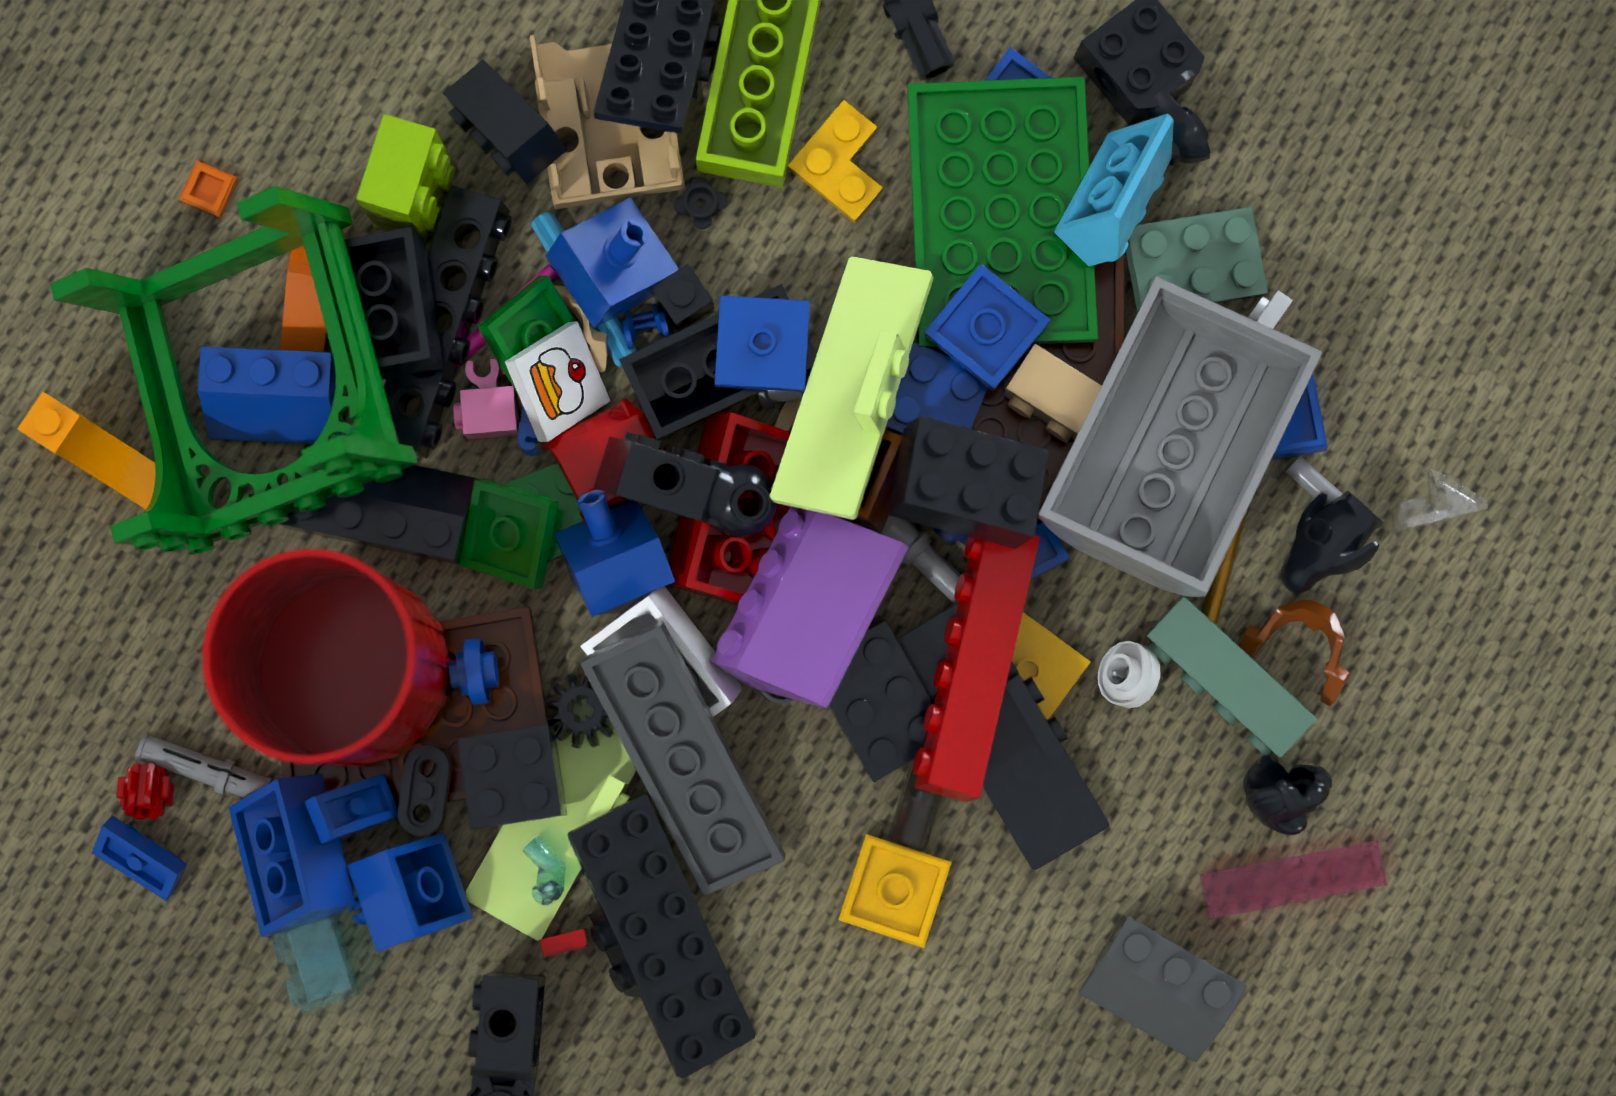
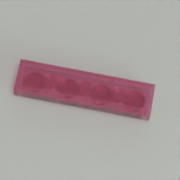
(1293, 879)

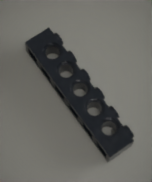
(461, 215)

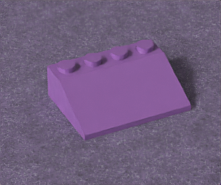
(808, 606)

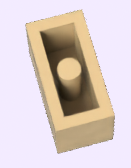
(1052, 393)

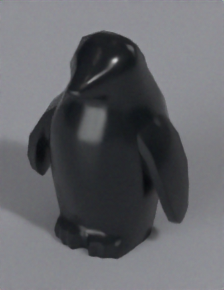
(1330, 541)

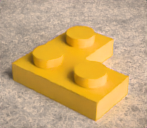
(827, 162)

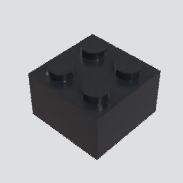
(512, 777)

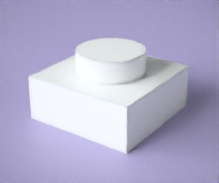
(1271, 311)

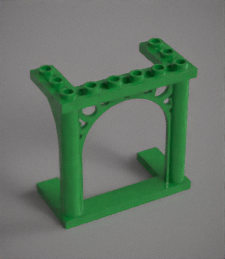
(182, 503)

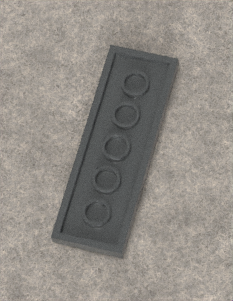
(683, 758)

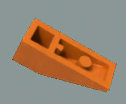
(302, 317)

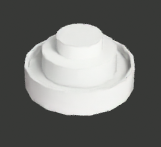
(1129, 674)

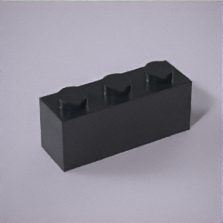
(503, 123)

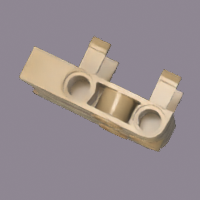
(566, 99)

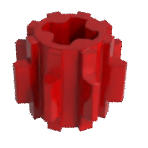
(145, 791)

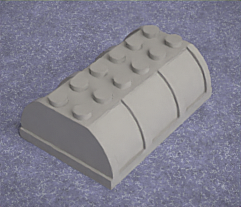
(1178, 440)

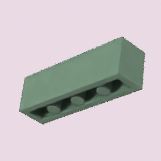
(1230, 676)

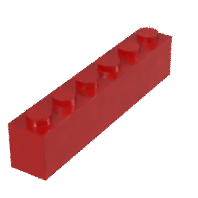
(974, 669)

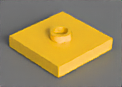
(1048, 661)
(894, 891)

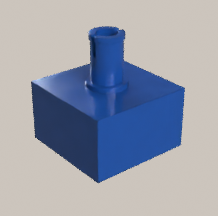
(610, 262)
(612, 554)
(409, 892)

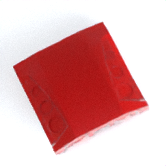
(582, 447)

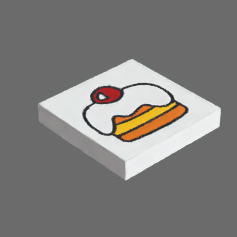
(557, 381)

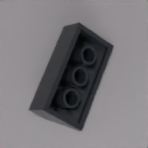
(678, 376)
(412, 515)

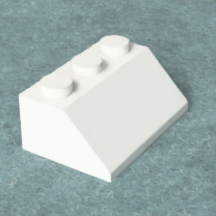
(715, 685)

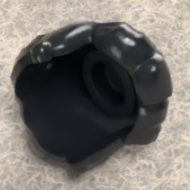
(1284, 797)

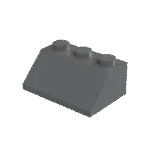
(1162, 988)

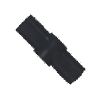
(921, 36)

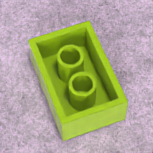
(405, 177)

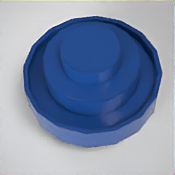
(475, 671)

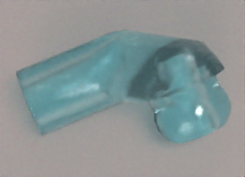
(550, 871)

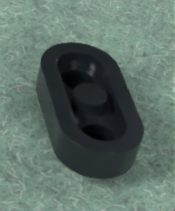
(425, 790)

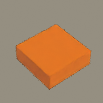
(208, 189)

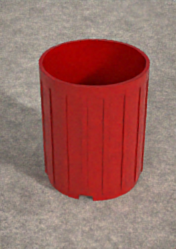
(324, 660)

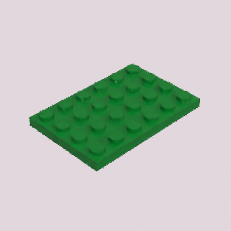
(990, 188)

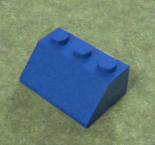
(266, 394)
(285, 864)

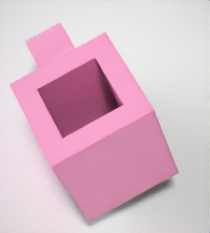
(487, 410)

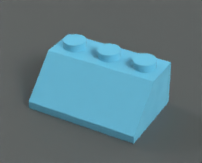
(1117, 190)

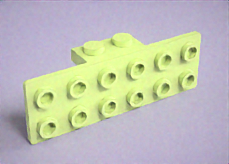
(852, 387)
(592, 785)

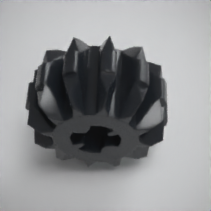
(571, 721)

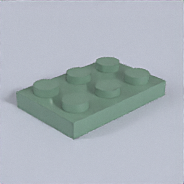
(1203, 254)

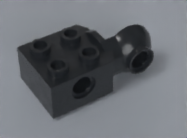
(1143, 67)
(686, 484)
(505, 1059)

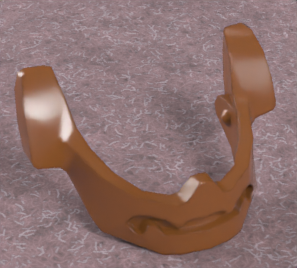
(1316, 617)

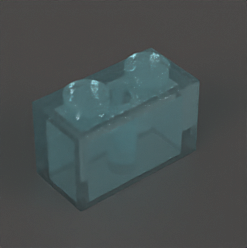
(316, 964)

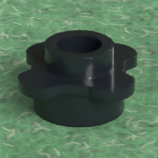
(700, 191)

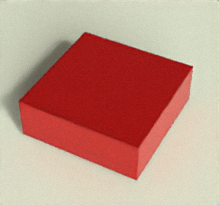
(565, 942)

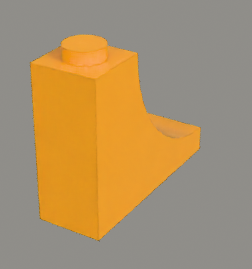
(90, 448)

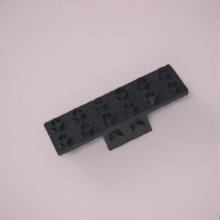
(657, 63)
(1027, 767)
(658, 936)

